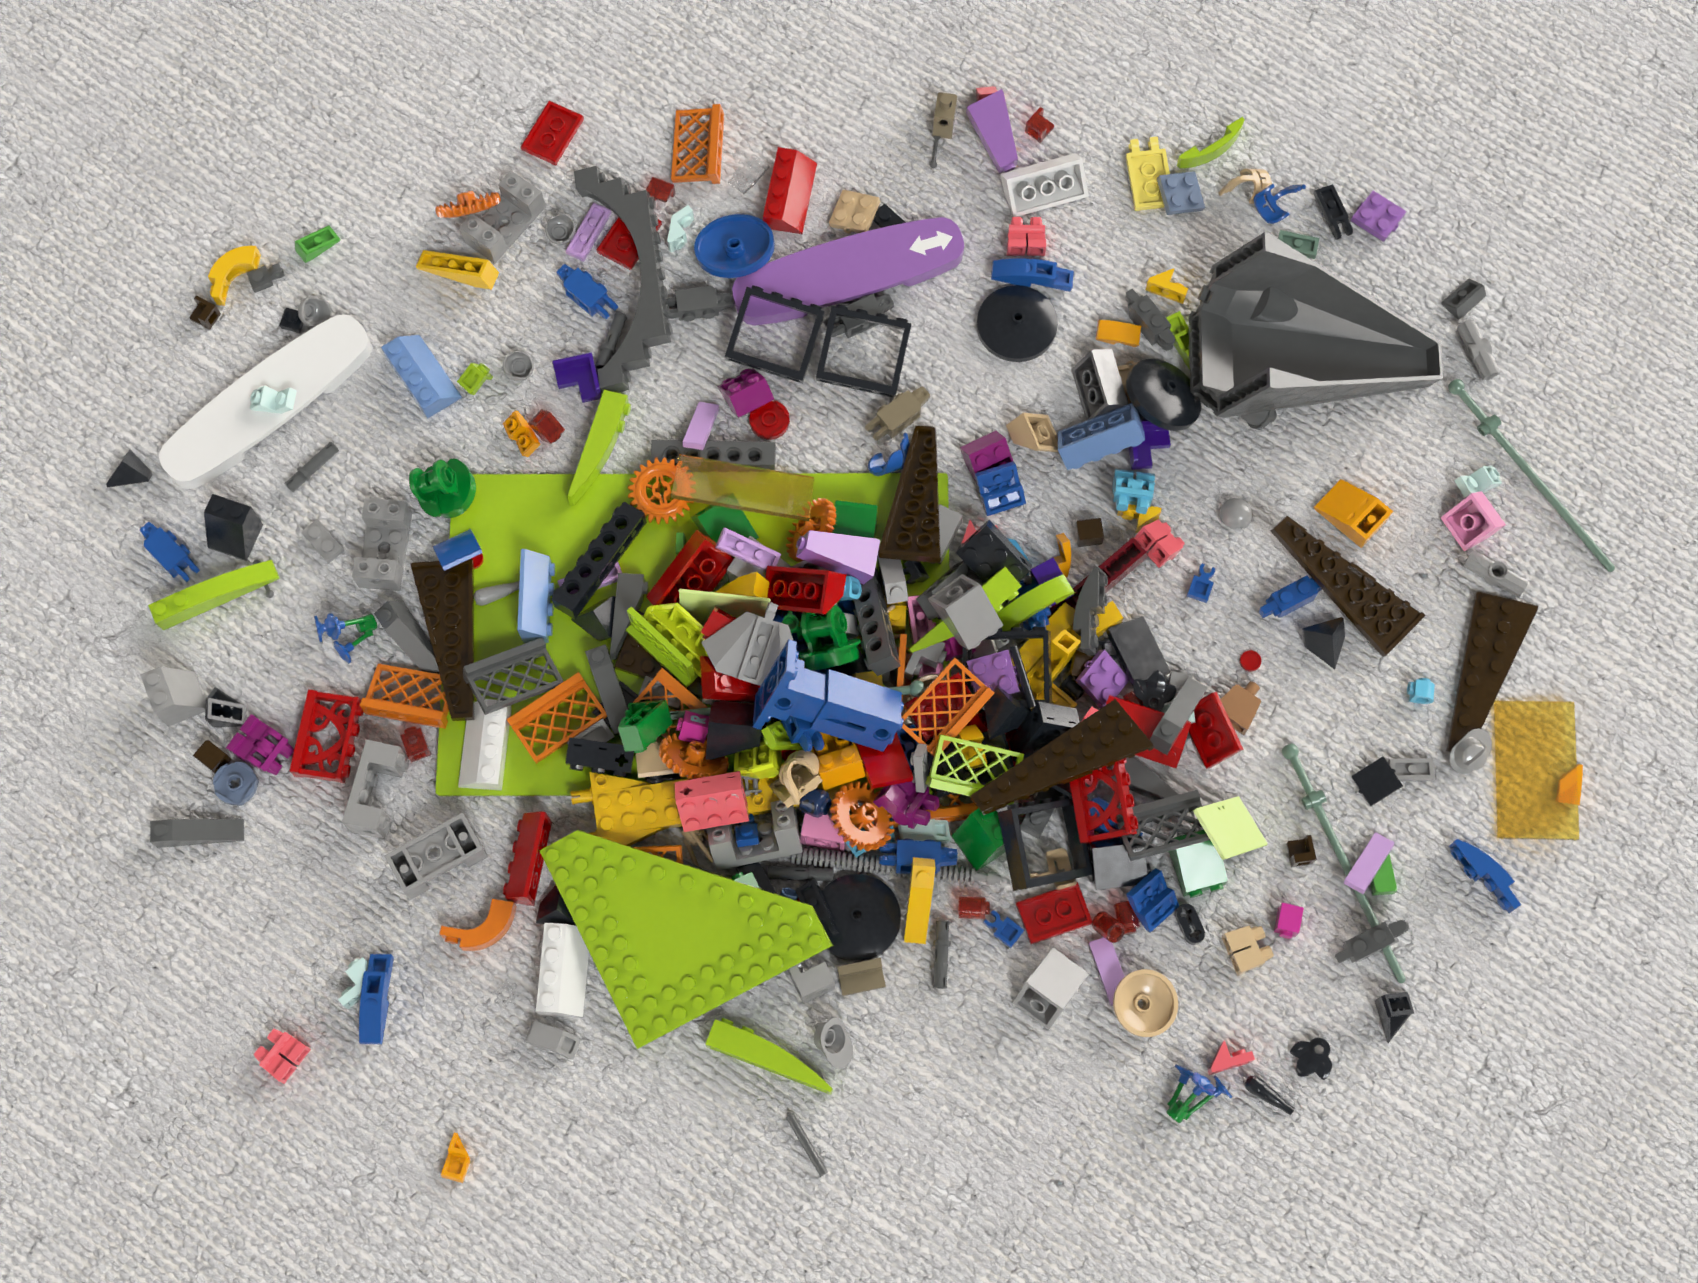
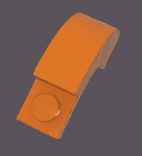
(488, 933)

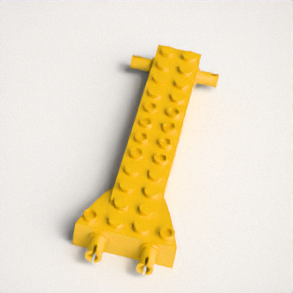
(636, 810)

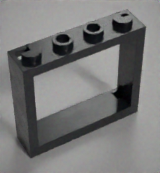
(765, 366)
(855, 383)
(1019, 633)
(1015, 848)

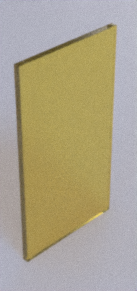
(743, 487)
(1536, 770)

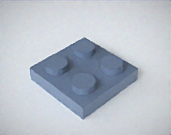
(1181, 193)

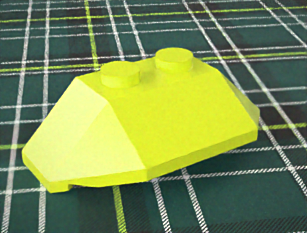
(679, 629)
(759, 761)

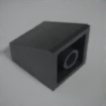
(231, 527)
(731, 729)

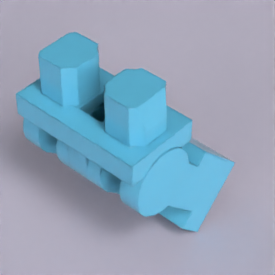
(1133, 491)

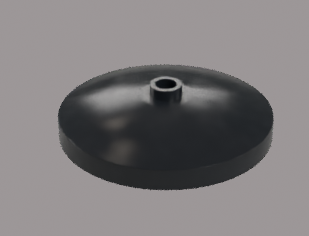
(1017, 323)
(1163, 394)
(879, 920)

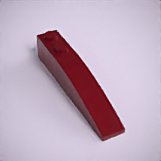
(1115, 567)

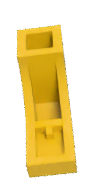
(229, 267)
(1062, 650)

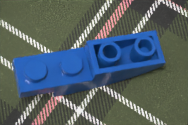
(1032, 271)
(1480, 865)
(374, 999)

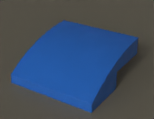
(1000, 488)
(457, 549)
(1152, 900)

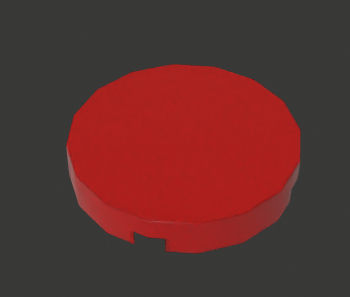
(770, 420)

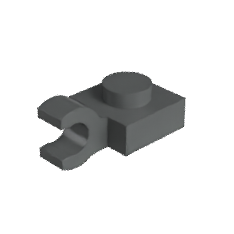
(262, 277)

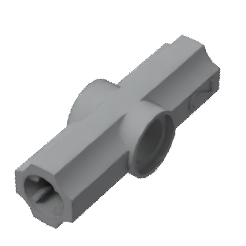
(1478, 350)
(1484, 566)

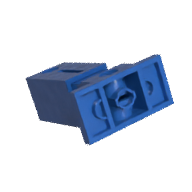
(831, 702)

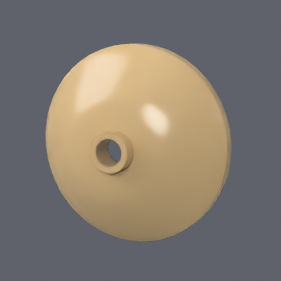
(1158, 999)

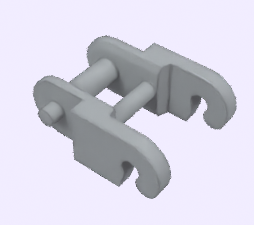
(755, 786)

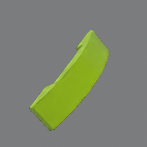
(1194, 157)
(1034, 601)

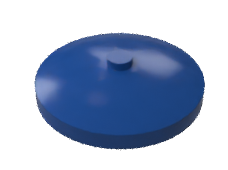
(734, 246)

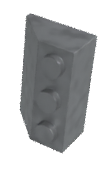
(1099, 383)

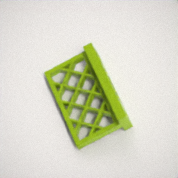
(660, 648)
(955, 784)

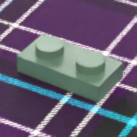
(1304, 244)

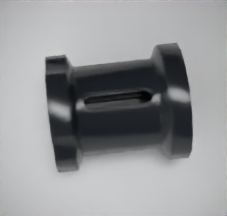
(1072, 688)

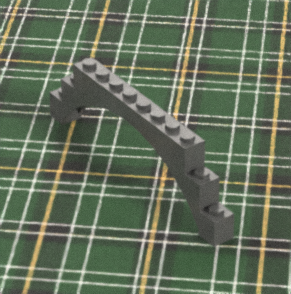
(650, 322)

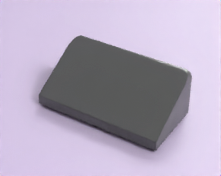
(1464, 298)

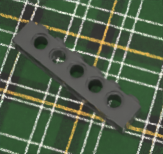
(722, 449)
(876, 627)

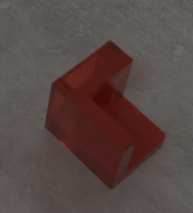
(1038, 126)
(660, 189)

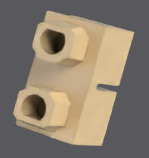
(1251, 957)

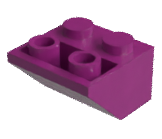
(746, 392)
(986, 453)

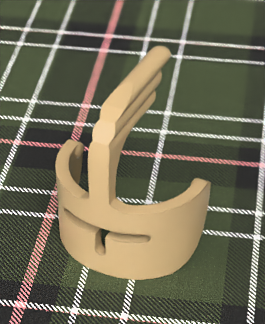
(1245, 176)
(799, 757)
(1062, 861)

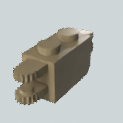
(899, 413)

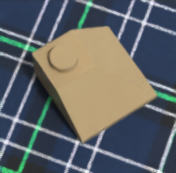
(1033, 432)
(650, 763)

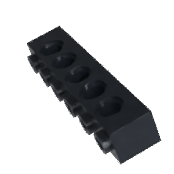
(574, 603)

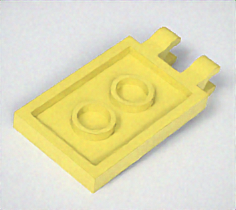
(1143, 171)

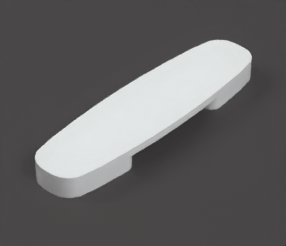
(228, 427)

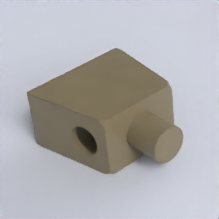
(944, 110)

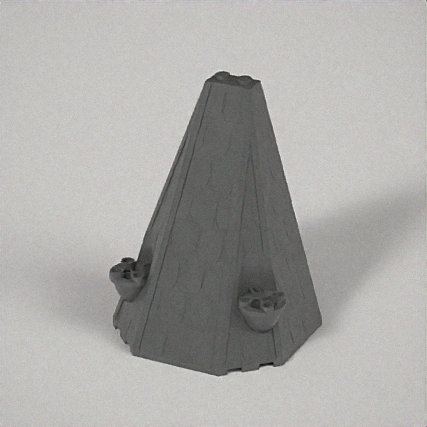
(1297, 336)

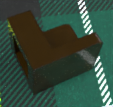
(205, 313)
(1090, 532)
(1077, 663)
(211, 756)
(1301, 852)

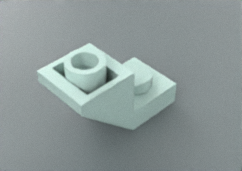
(677, 236)
(272, 401)
(1481, 480)
(935, 830)
(356, 971)

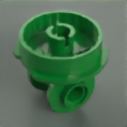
(443, 488)
(832, 654)

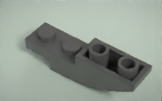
(1089, 604)

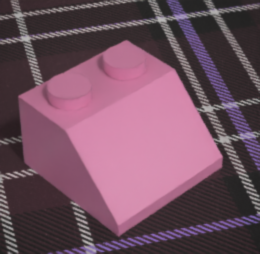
(1472, 520)
(821, 833)

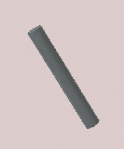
(805, 1142)

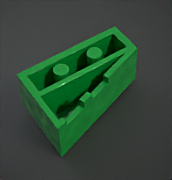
(644, 724)

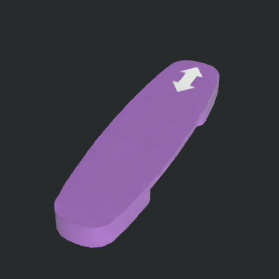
(853, 268)

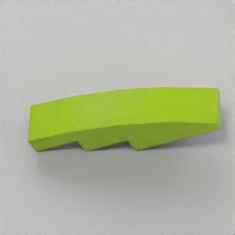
(1181, 333)

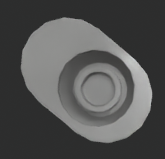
(1471, 751)
(834, 1042)

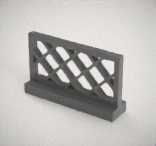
(501, 663)
(1158, 812)

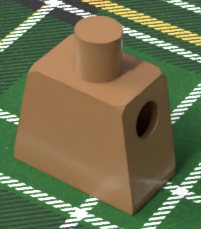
(1241, 705)

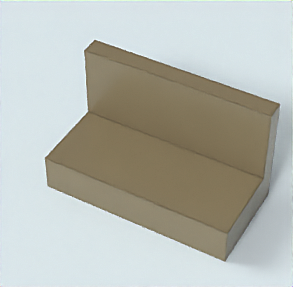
(861, 976)

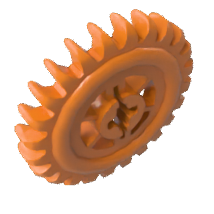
(468, 204)
(641, 482)
(821, 520)
(690, 758)
(861, 816)

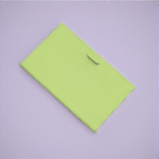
(701, 603)
(1230, 827)

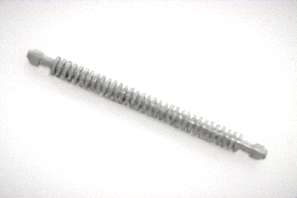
(991, 878)

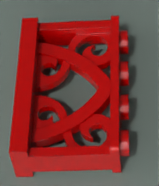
(311, 712)
(1086, 822)

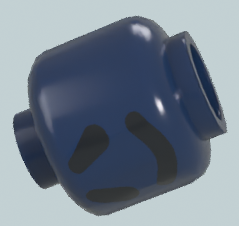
(816, 803)

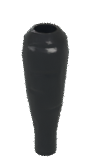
(1263, 1091)

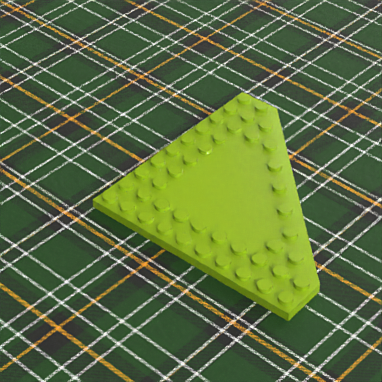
(674, 934)

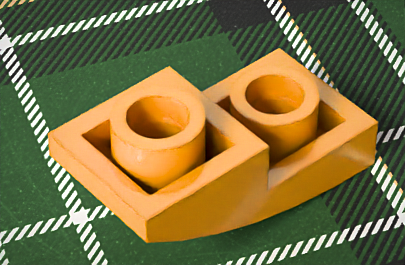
(1118, 332)
(519, 430)

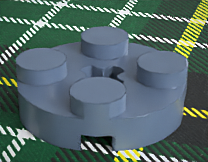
(238, 795)

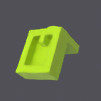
(474, 377)

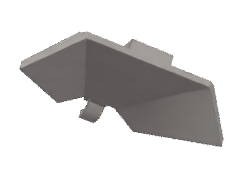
(748, 645)

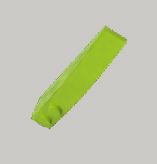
(600, 442)
(997, 588)
(211, 594)
(757, 1051)

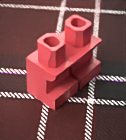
(1032, 233)
(1163, 542)
(274, 1062)

